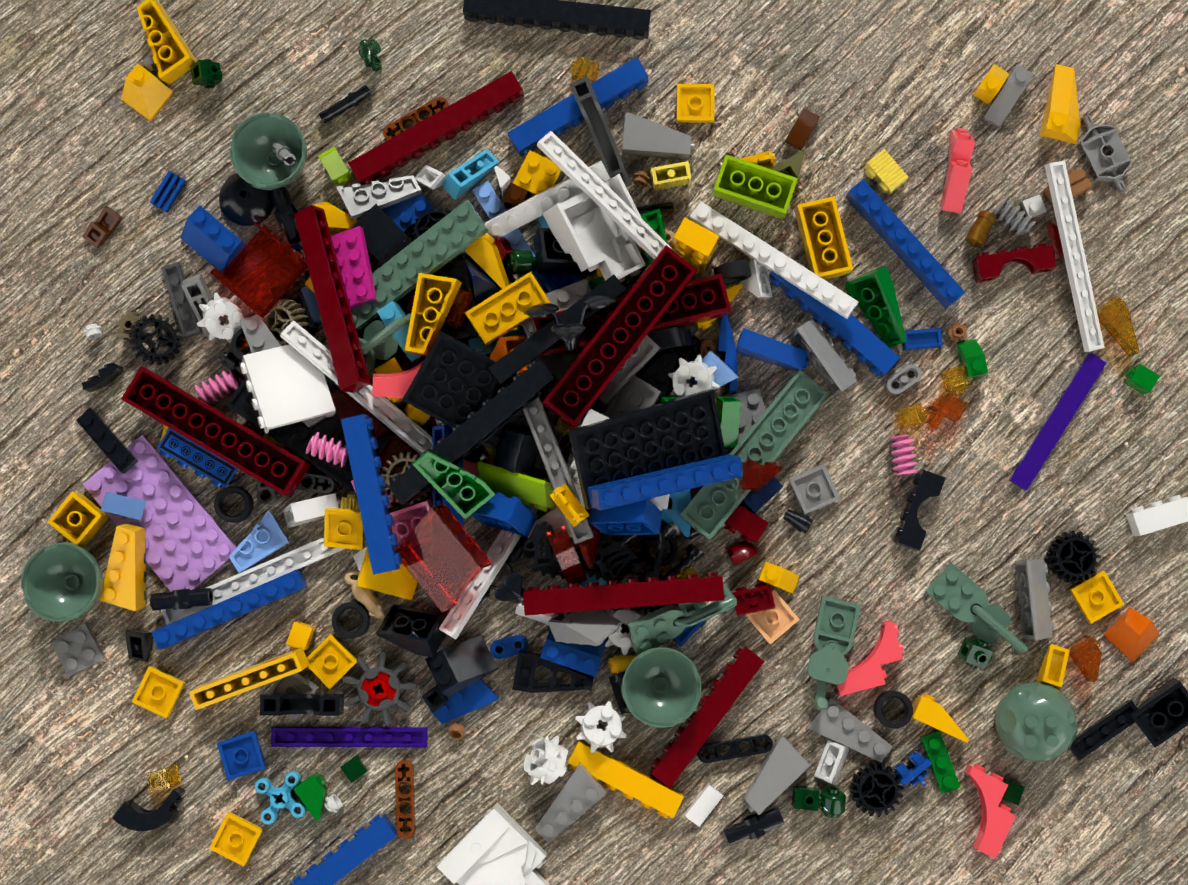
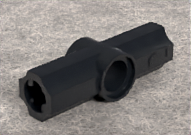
(181, 599)
(753, 826)

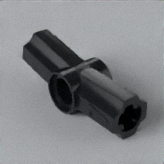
(285, 214)

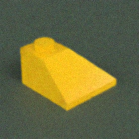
(145, 92)

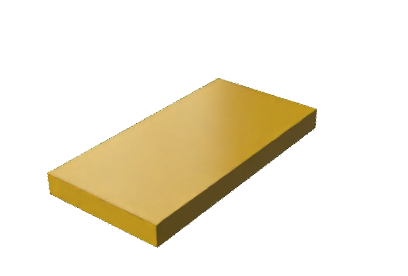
(506, 308)

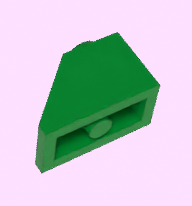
(972, 358)
(313, 794)

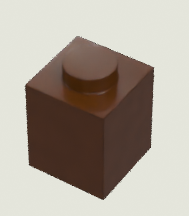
(515, 195)

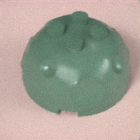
(253, 154)
(61, 582)
(661, 687)
(1036, 722)

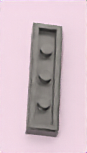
(173, 277)

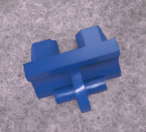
(920, 764)

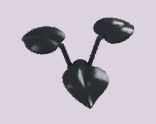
(569, 332)
(511, 587)

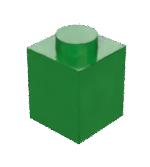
(1141, 378)

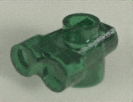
(369, 53)

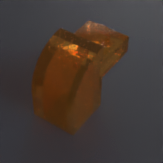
(947, 407)

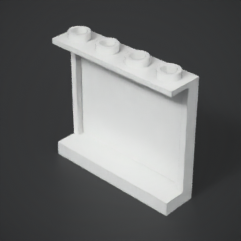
(285, 387)

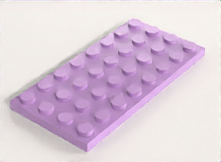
(180, 534)

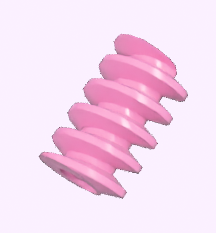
(217, 388)
(327, 449)
(903, 454)

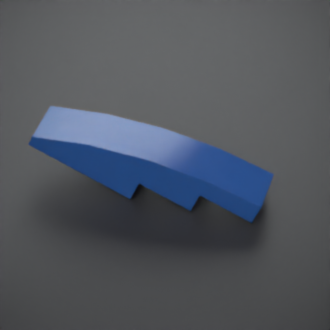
(727, 347)

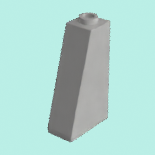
(652, 139)
(775, 775)

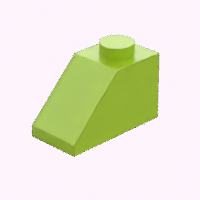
(335, 166)

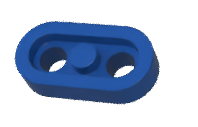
(508, 646)

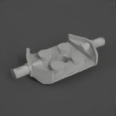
(1105, 167)

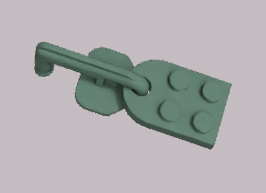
(379, 342)
(957, 595)
(672, 619)
(837, 626)

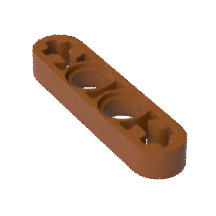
(414, 116)
(405, 798)

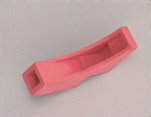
(958, 170)
(394, 384)
(869, 671)
(995, 818)

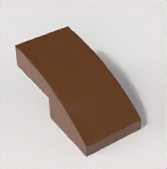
(802, 129)
(104, 226)

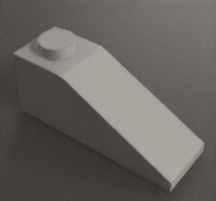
(1008, 95)
(197, 293)

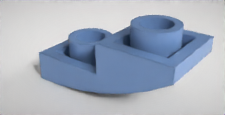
(123, 506)

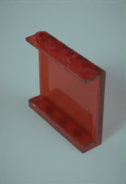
(262, 271)
(442, 557)

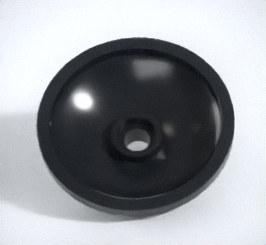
(245, 210)

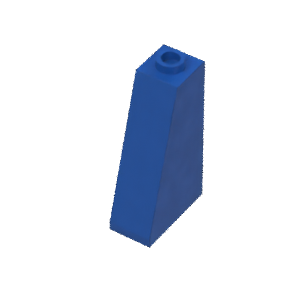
(771, 351)

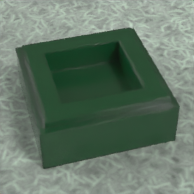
(354, 768)
(1013, 792)

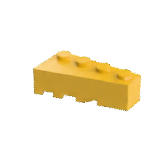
(167, 45)
(429, 311)
(125, 569)

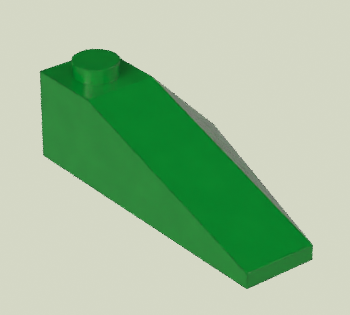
(879, 303)
(456, 485)

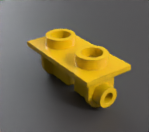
(763, 159)
(569, 505)

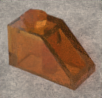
(1086, 656)

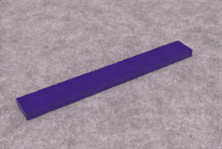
(1057, 421)
(349, 736)

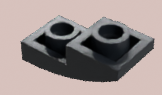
(107, 375)

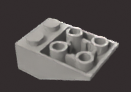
(583, 627)

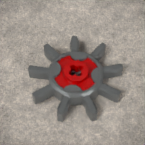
(368, 693)

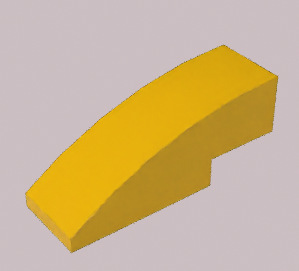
(1053, 666)

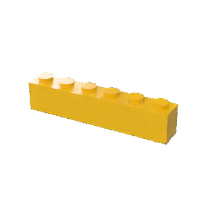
(249, 678)
(627, 779)

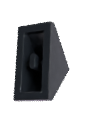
(139, 644)

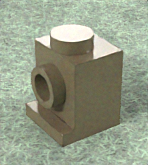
(124, 325)

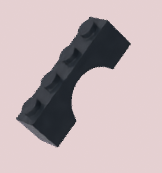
(910, 532)
(298, 703)

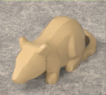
(366, 597)

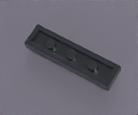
(107, 440)
(1103, 730)

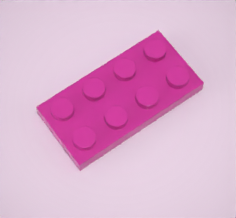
(355, 266)

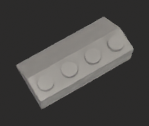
(824, 357)
(1033, 599)

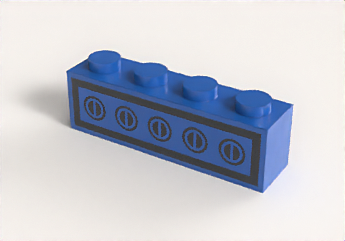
(196, 457)

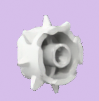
(221, 307)
(688, 370)
(618, 638)
(597, 737)
(546, 760)

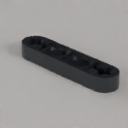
(735, 751)

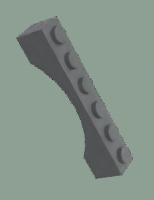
(599, 129)

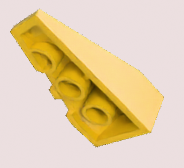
(1061, 112)

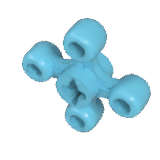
(276, 804)

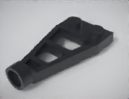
(525, 674)

